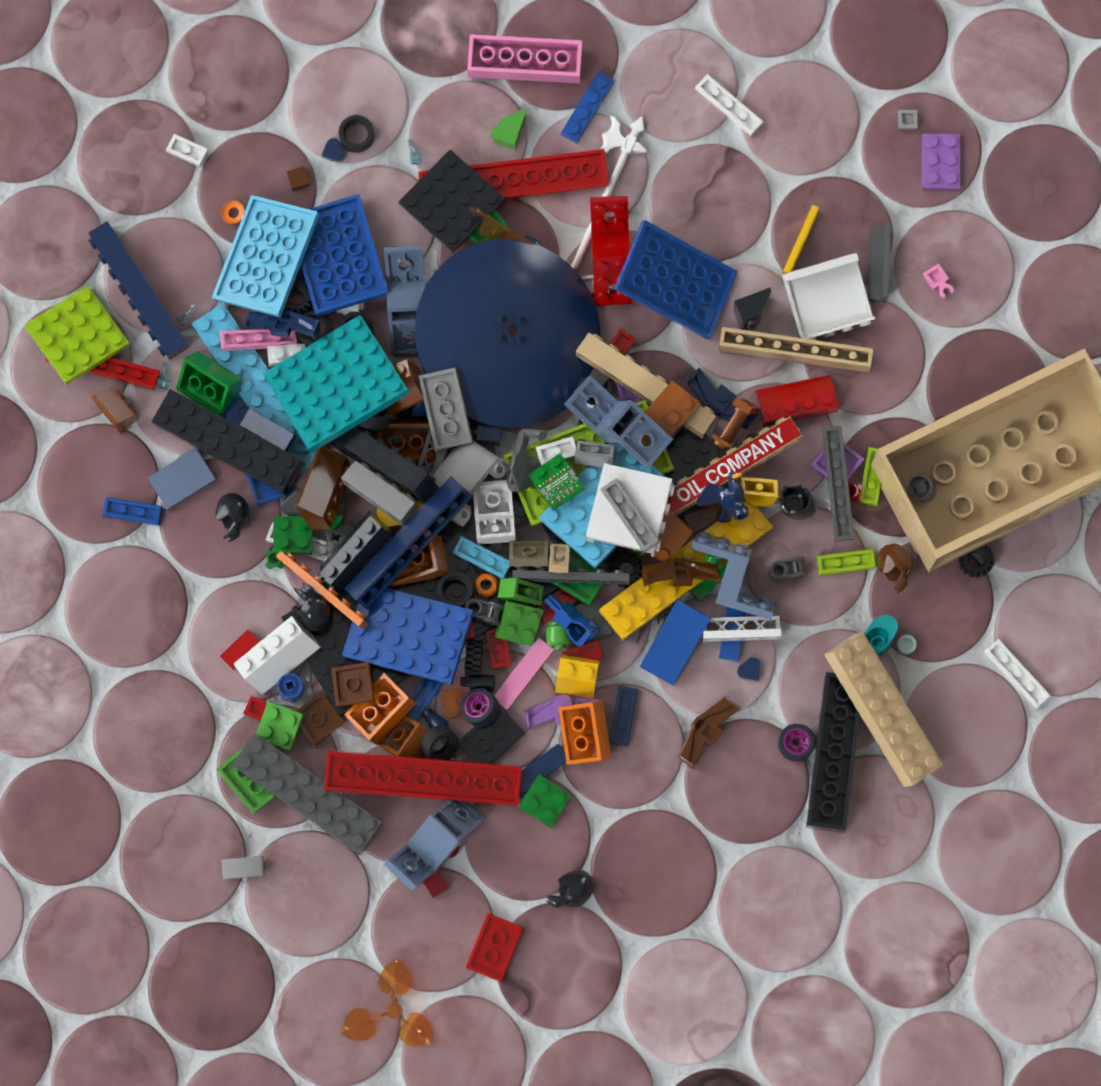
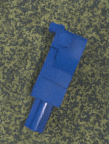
(569, 617)

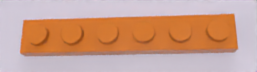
(317, 583)

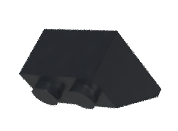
(751, 308)

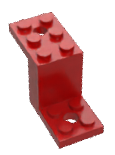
(609, 247)

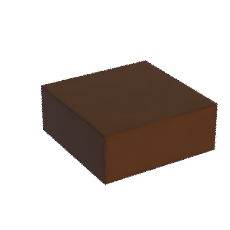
(298, 178)

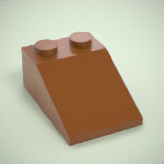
(426, 565)

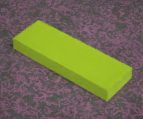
(870, 481)
(846, 562)

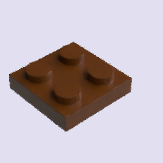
(353, 684)
(319, 719)

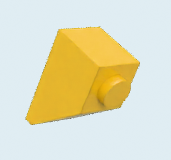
(760, 491)

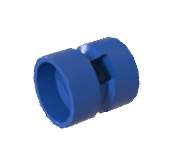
(291, 687)

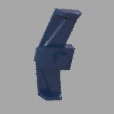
(285, 324)
(717, 400)

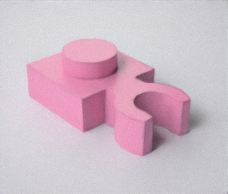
(936, 279)

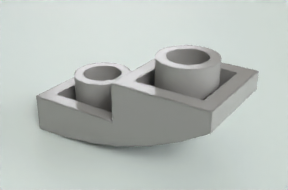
(243, 867)

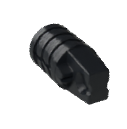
(479, 681)

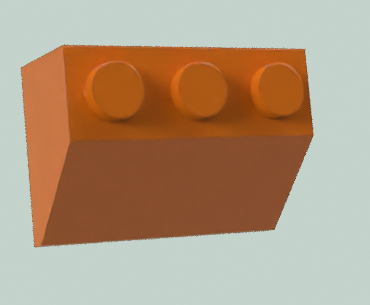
(380, 716)
(584, 732)

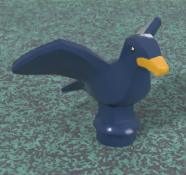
(730, 498)

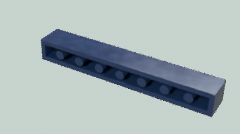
(138, 291)
(408, 542)

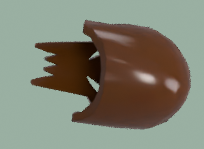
(895, 561)

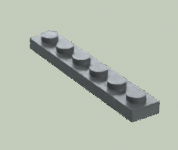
(838, 483)
(578, 576)

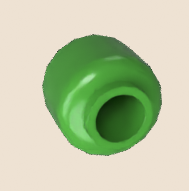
(557, 636)

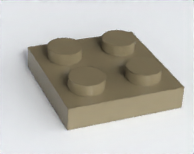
(528, 553)

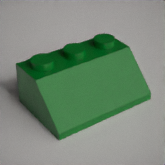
(208, 383)

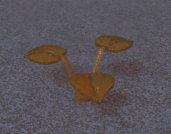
(415, 1030)

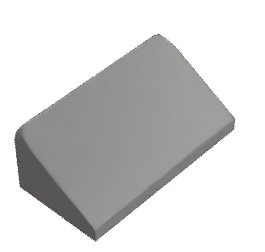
(594, 454)

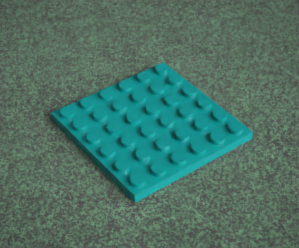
(335, 383)

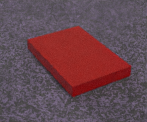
(494, 947)

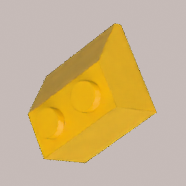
(577, 676)

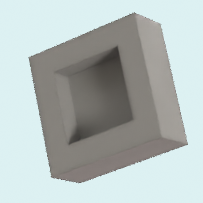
(907, 120)

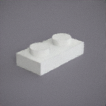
(187, 150)
(281, 352)
(565, 447)

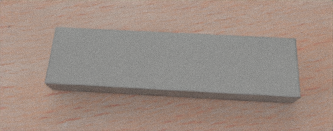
(630, 515)

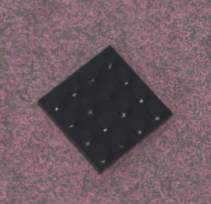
(444, 197)

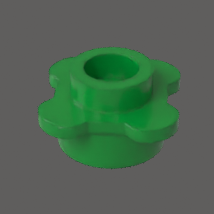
(712, 559)
(271, 563)

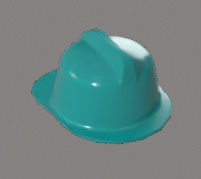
(881, 633)

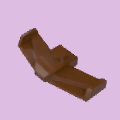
(680, 572)
(706, 730)

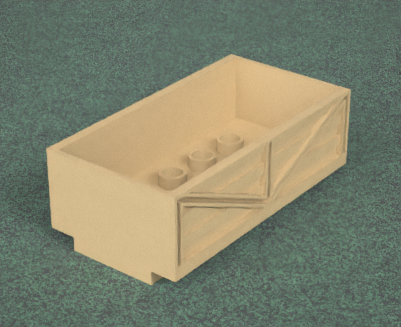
(998, 461)

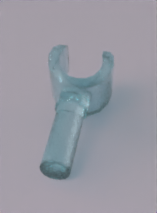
(415, 158)
(187, 314)
(163, 383)

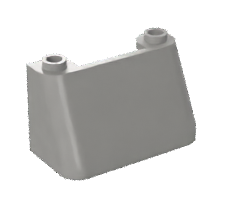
(469, 467)

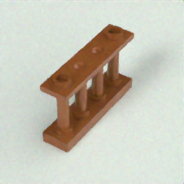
(742, 410)

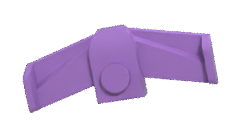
(549, 709)

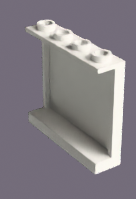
(828, 297)
(648, 494)

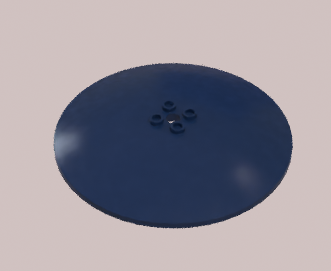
(466, 324)

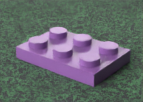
(940, 161)

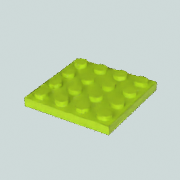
(77, 335)

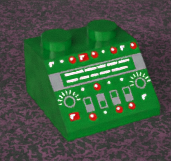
(556, 482)

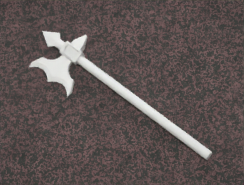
(628, 145)

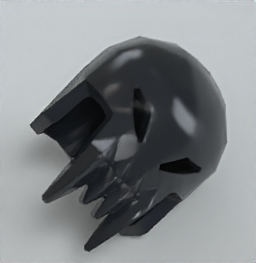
(797, 502)
(234, 513)
(317, 613)
(574, 890)

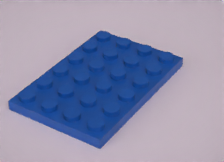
(342, 258)
(675, 280)
(411, 635)

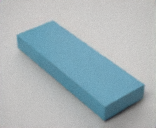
(482, 557)

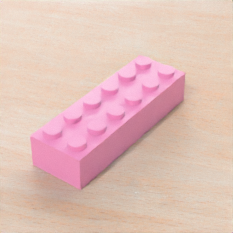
(524, 58)

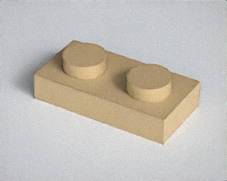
(559, 558)

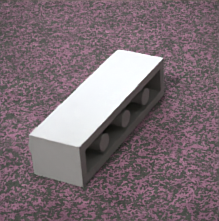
(380, 493)

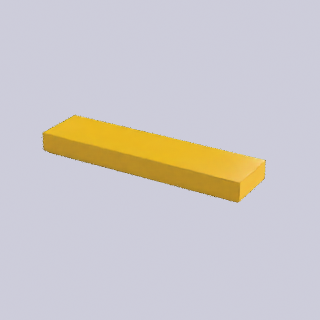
(801, 239)

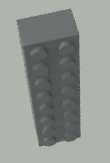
(306, 794)

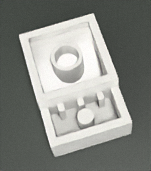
(494, 513)

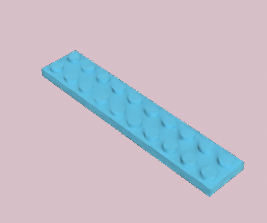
(248, 366)

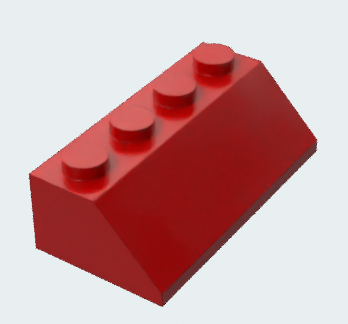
(797, 400)

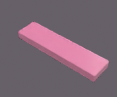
(253, 339)
(523, 673)

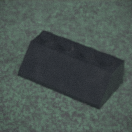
(355, 551)

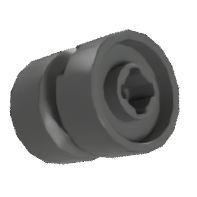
(921, 488)

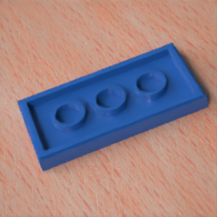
(675, 642)

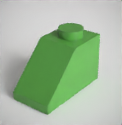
(509, 130)
(520, 591)

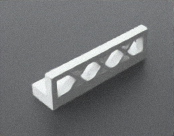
(742, 635)

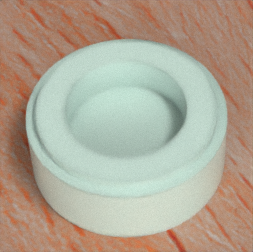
(906, 644)

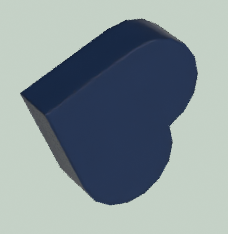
(333, 150)
(750, 670)

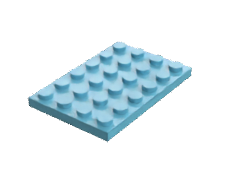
(265, 256)
(573, 517)

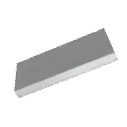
(445, 408)

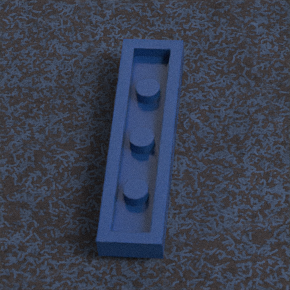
(587, 107)

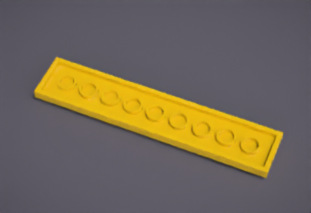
(642, 603)

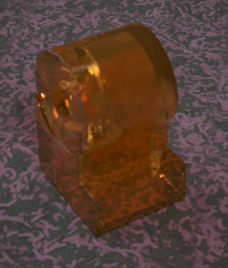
(449, 701)

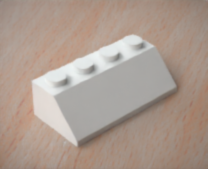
(277, 655)

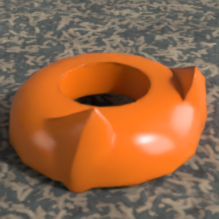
(226, 212)
(486, 593)

